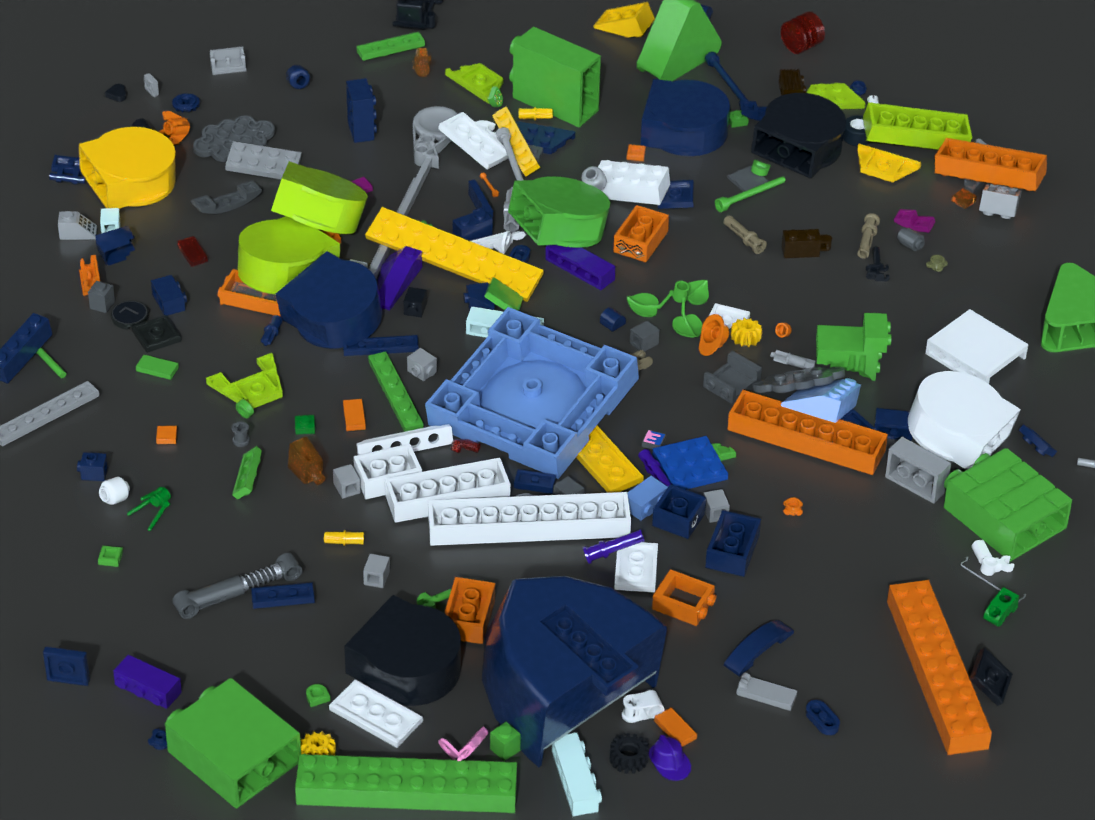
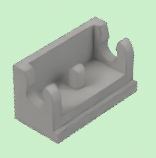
(227, 60)

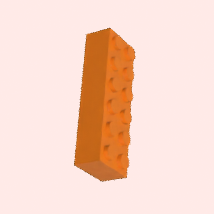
(991, 164)

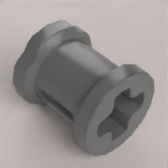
(240, 434)

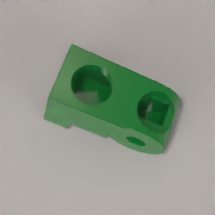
(1001, 607)

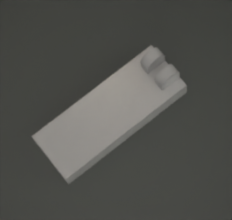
(766, 692)

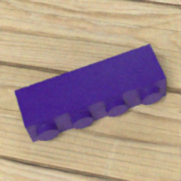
(582, 265)

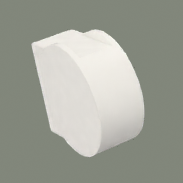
(960, 417)

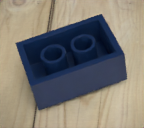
(360, 110)
(733, 543)

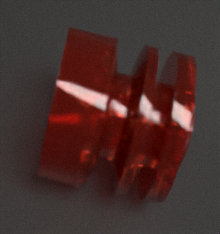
(802, 32)

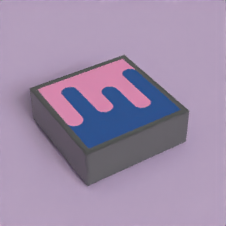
(653, 439)

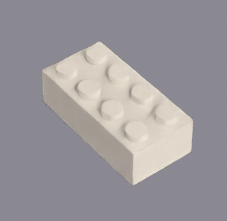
(635, 182)

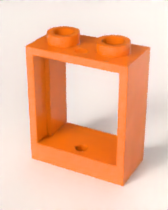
(680, 610)

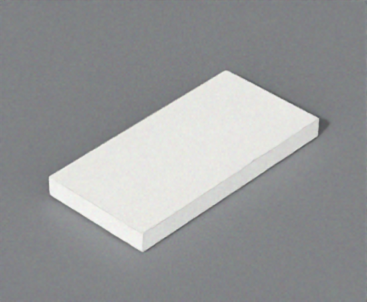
(376, 713)

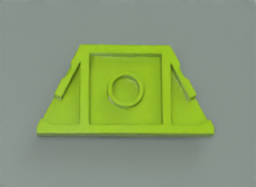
(476, 79)
(839, 94)

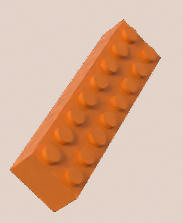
(830, 441)

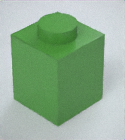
(505, 741)

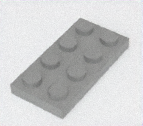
(260, 160)

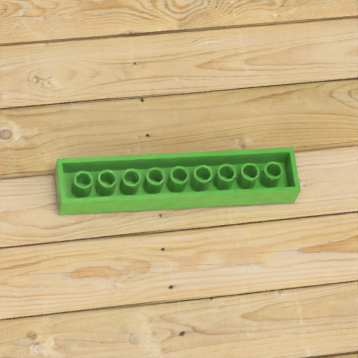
(406, 783)

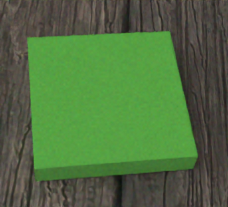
(503, 295)

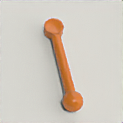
(495, 193)

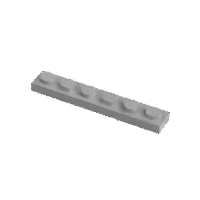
(47, 412)

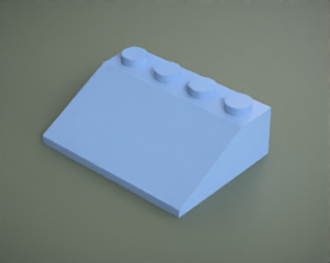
(826, 401)

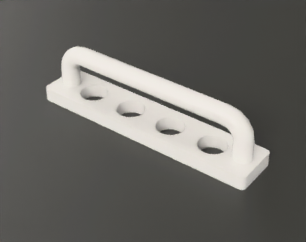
(444, 438)

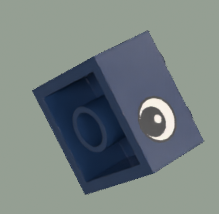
(679, 511)

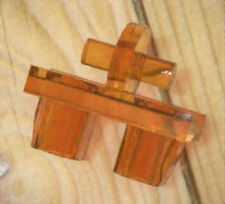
(422, 62)

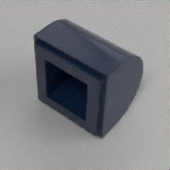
(612, 319)

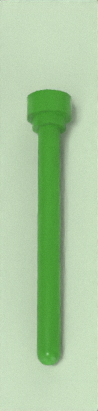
(723, 203)

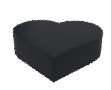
(116, 93)

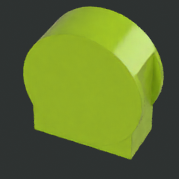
(320, 199)
(278, 251)

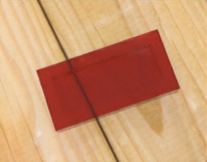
(192, 251)

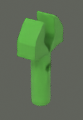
(430, 601)

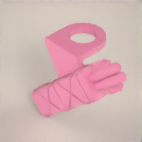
(467, 749)

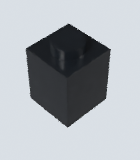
(415, 302)

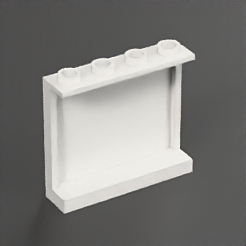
(975, 346)

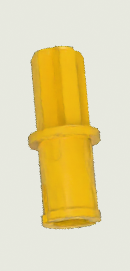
(535, 113)
(344, 538)

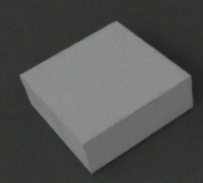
(151, 84)

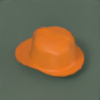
(713, 334)

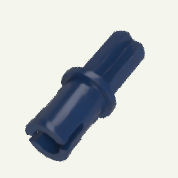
(271, 330)

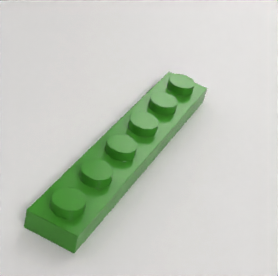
(395, 391)

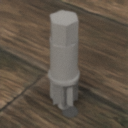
(793, 360)

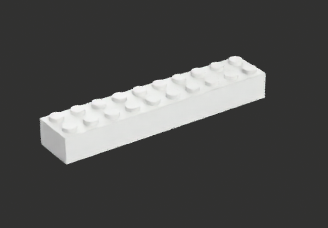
(529, 518)

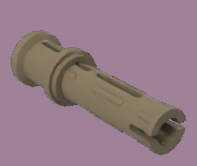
(869, 230)
(749, 237)

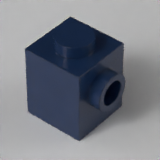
(93, 466)

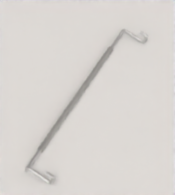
(985, 580)

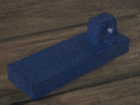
(478, 198)

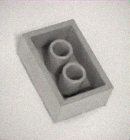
(917, 469)

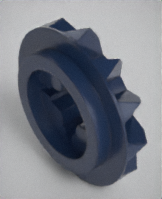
(185, 102)

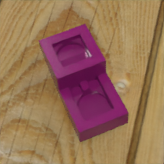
(911, 220)

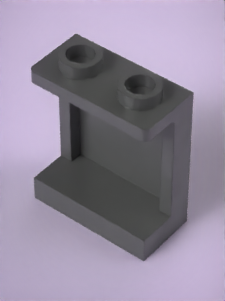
(733, 377)

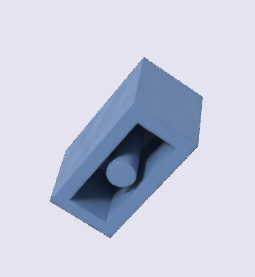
(645, 497)

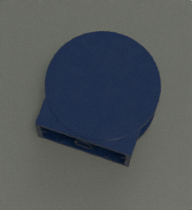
(685, 117)
(332, 302)

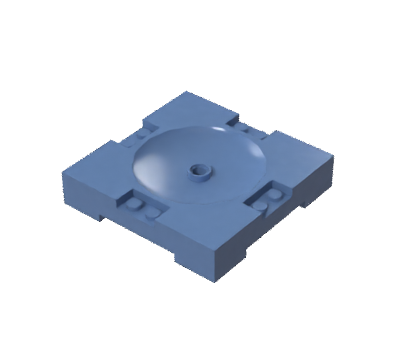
(533, 392)

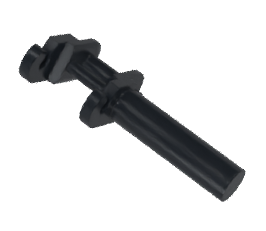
(873, 269)

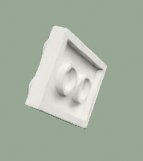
(636, 568)

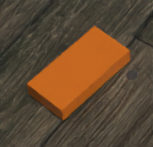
(354, 415)
(675, 726)

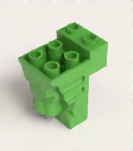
(855, 347)

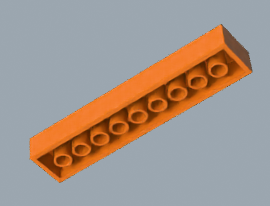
(939, 667)

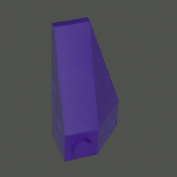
(397, 274)

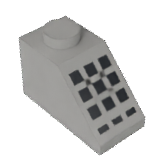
(75, 226)

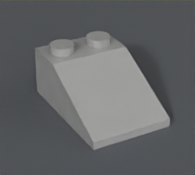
(1000, 200)

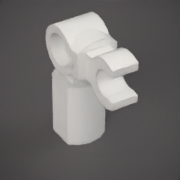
(990, 564)

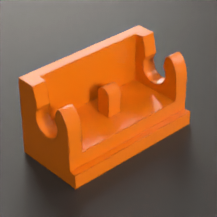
(88, 274)

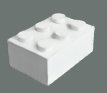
(382, 464)

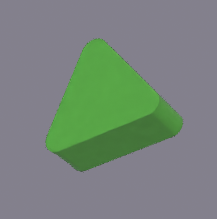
(678, 40)
(1071, 311)

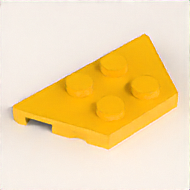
(885, 164)

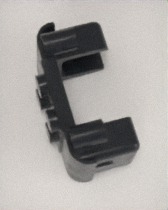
(415, 14)

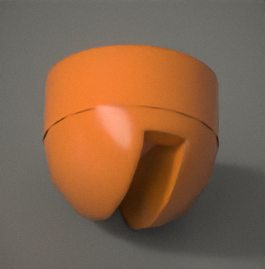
(781, 328)

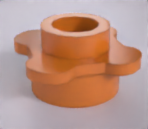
(793, 507)

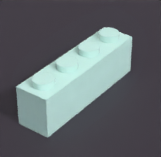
(482, 319)
(576, 775)

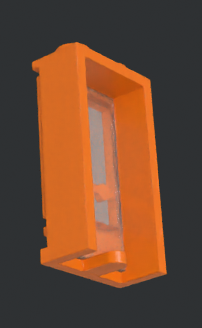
(240, 295)

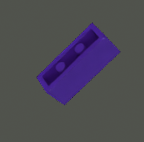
(147, 681)

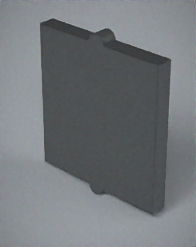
(746, 179)

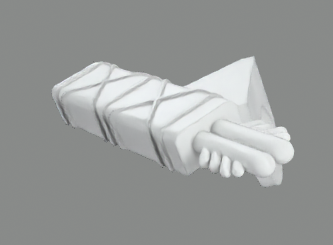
(500, 241)

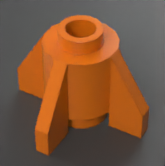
(175, 127)

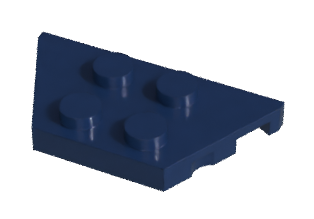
(545, 136)

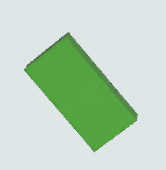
(157, 367)

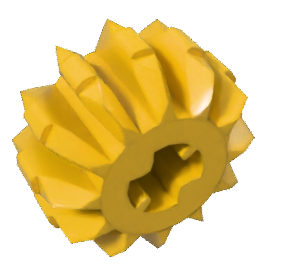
(746, 332)
(318, 744)

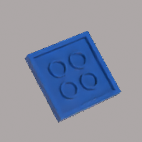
(690, 463)

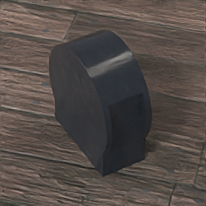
(800, 133)
(406, 653)

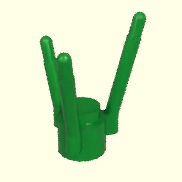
(158, 498)

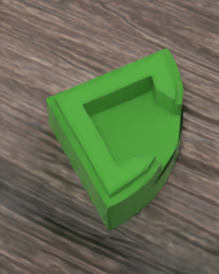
(724, 452)

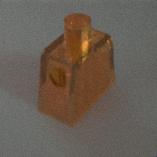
(305, 461)

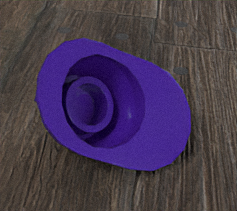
(670, 759)

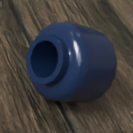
(297, 77)

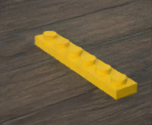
(521, 150)

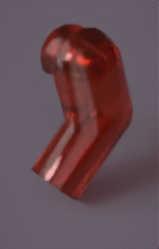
(467, 444)

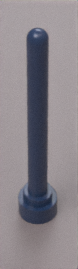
(712, 59)

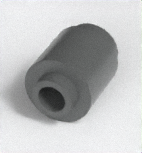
(911, 239)

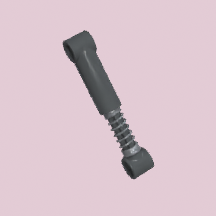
(190, 603)

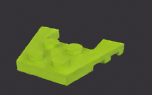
(255, 389)

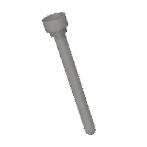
(503, 135)

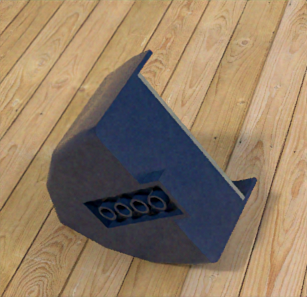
(565, 655)

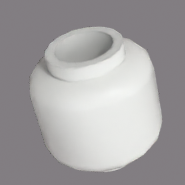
(114, 490)

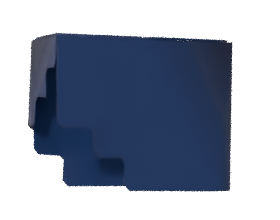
(115, 245)

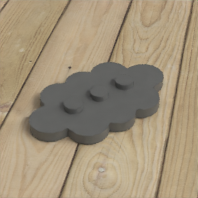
(218, 139)
(798, 379)

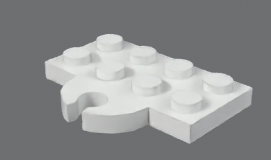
(475, 139)

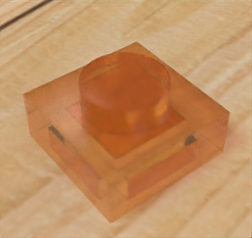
(964, 198)

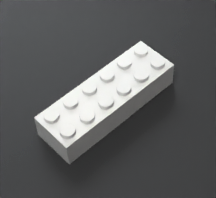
(410, 493)

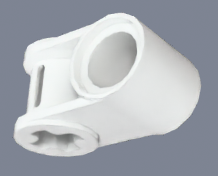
(643, 705)

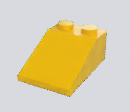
(626, 20)

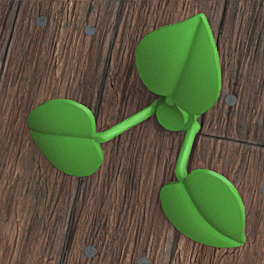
(685, 325)

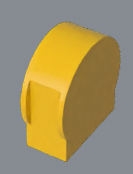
(129, 166)

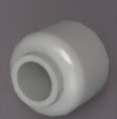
(594, 176)

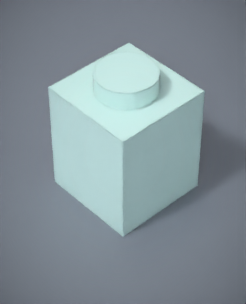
(109, 219)

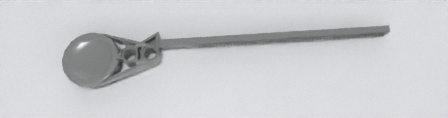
(425, 155)

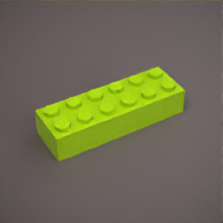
(913, 126)

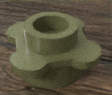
(937, 263)

